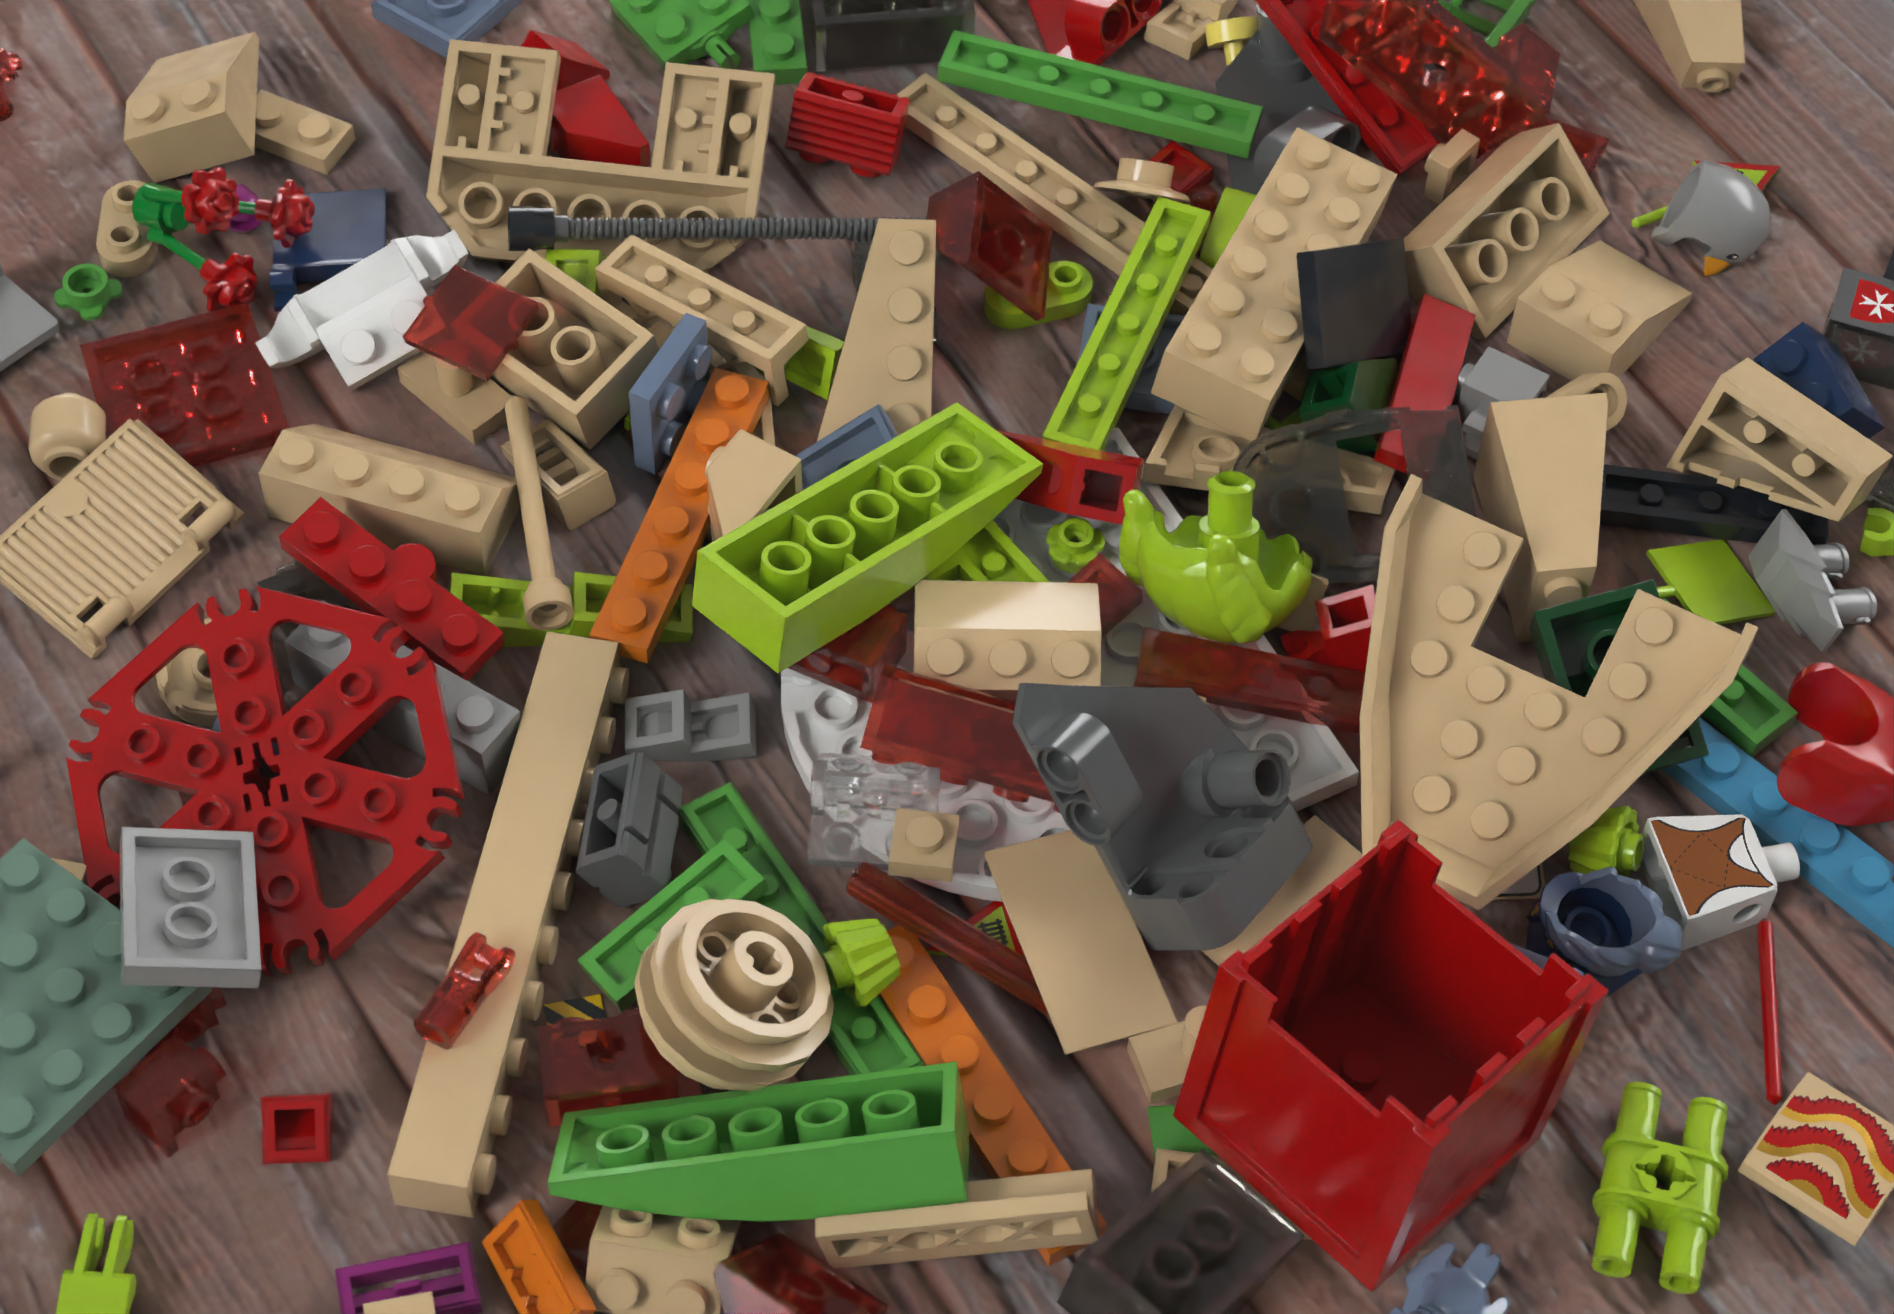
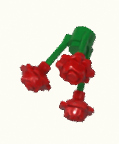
(211, 205)

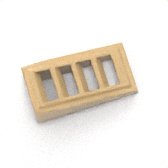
(570, 479)

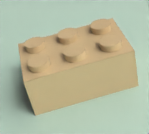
(574, 353)

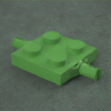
(685, 28)

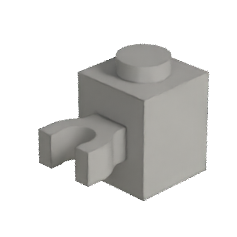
(1493, 379)

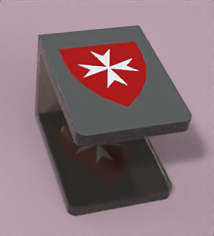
(1864, 325)

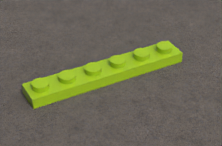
(1128, 326)

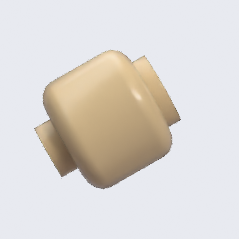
(65, 433)

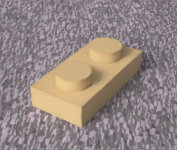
(300, 133)

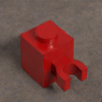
(1343, 633)

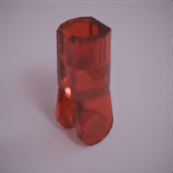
(462, 995)

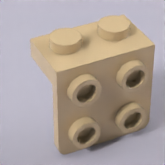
(656, 1262)

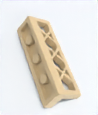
(737, 324)
(996, 1218)

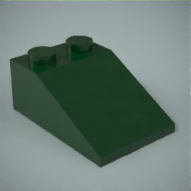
(1574, 641)

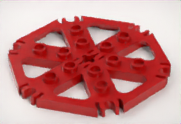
(308, 741)

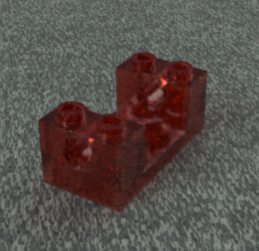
(1485, 87)

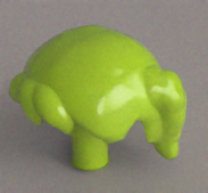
(1215, 569)

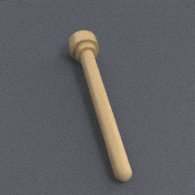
(547, 599)

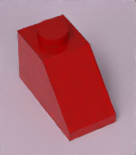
(595, 126)

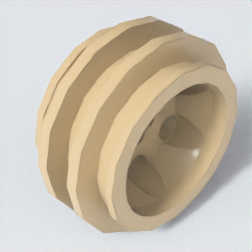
(734, 994)

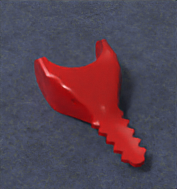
(1853, 769)

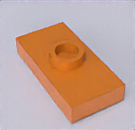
(535, 1264)

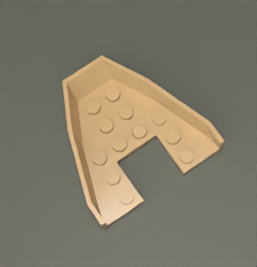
(1484, 753)

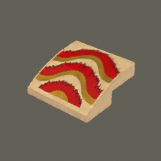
(1826, 1158)

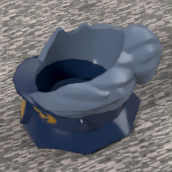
(1603, 926)

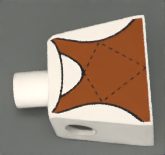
(1713, 873)

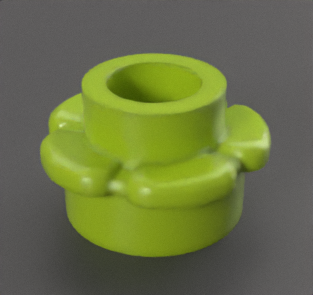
(1074, 555)

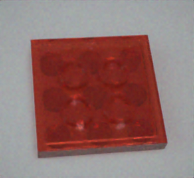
(191, 384)

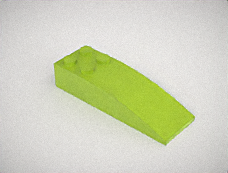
(858, 536)

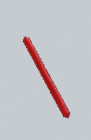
(1769, 1012)

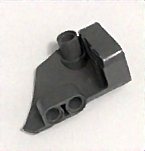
(1276, 78)
(1170, 803)

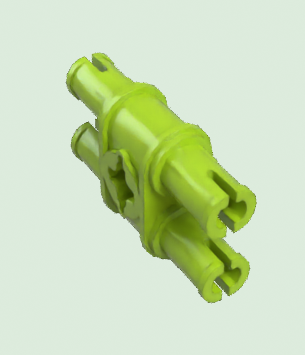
(1630, 1195)

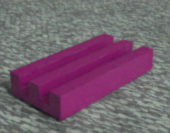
(412, 1265)

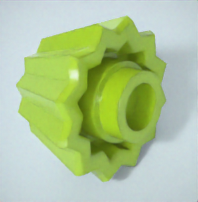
(1609, 843)
(860, 958)

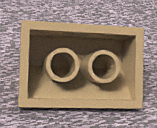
(1007, 634)

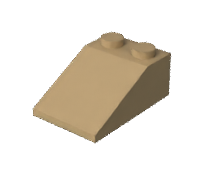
(195, 109)
(1594, 312)

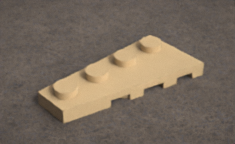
(890, 331)
(1197, 449)

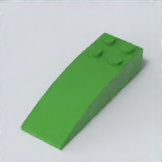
(775, 1150)

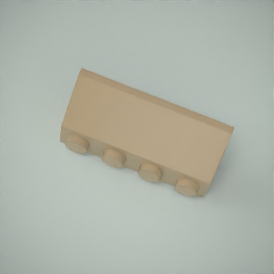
(1504, 227)
(393, 493)

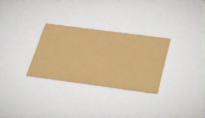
(1079, 941)

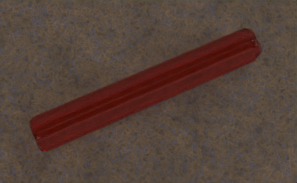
(945, 932)

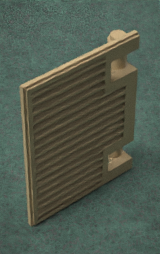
(112, 537)

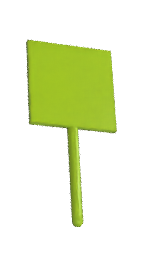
(1710, 582)

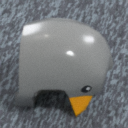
(1719, 213)

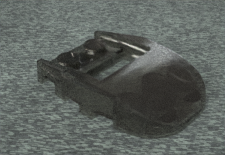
(1303, 489)

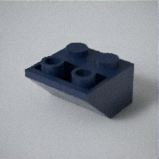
(1821, 373)

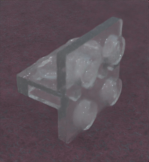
(857, 806)

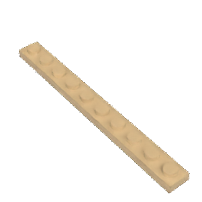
(1043, 187)

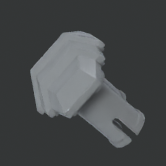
(1798, 585)

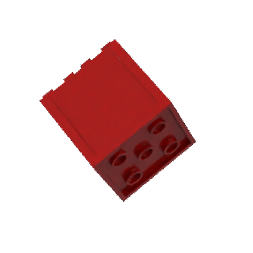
(1382, 1058)

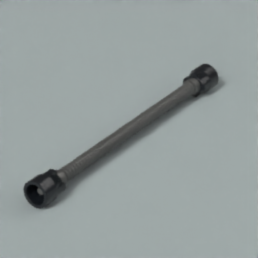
(540, 228)

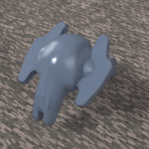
(1450, 1289)

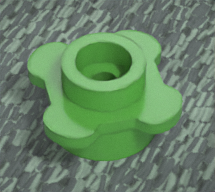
(87, 291)

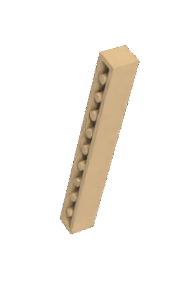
(514, 901)

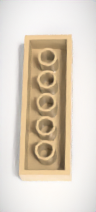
(1247, 319)

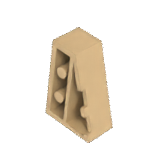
(1779, 444)

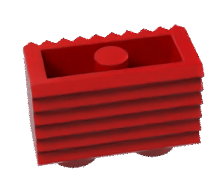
(847, 125)

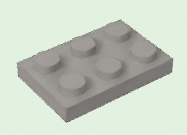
(189, 908)

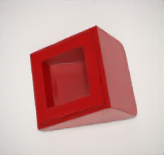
(297, 1127)

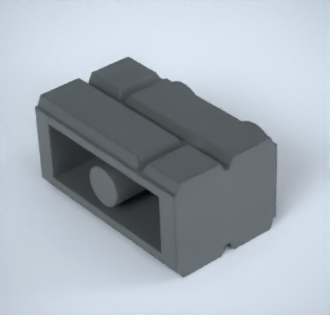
(629, 829)

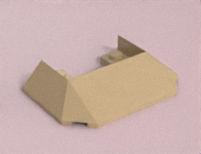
(497, 139)

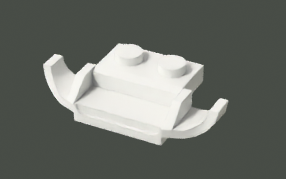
(364, 309)

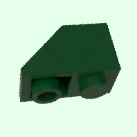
(1351, 387)

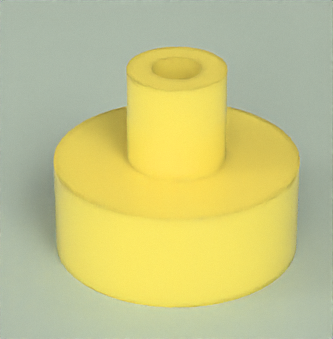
(1231, 35)

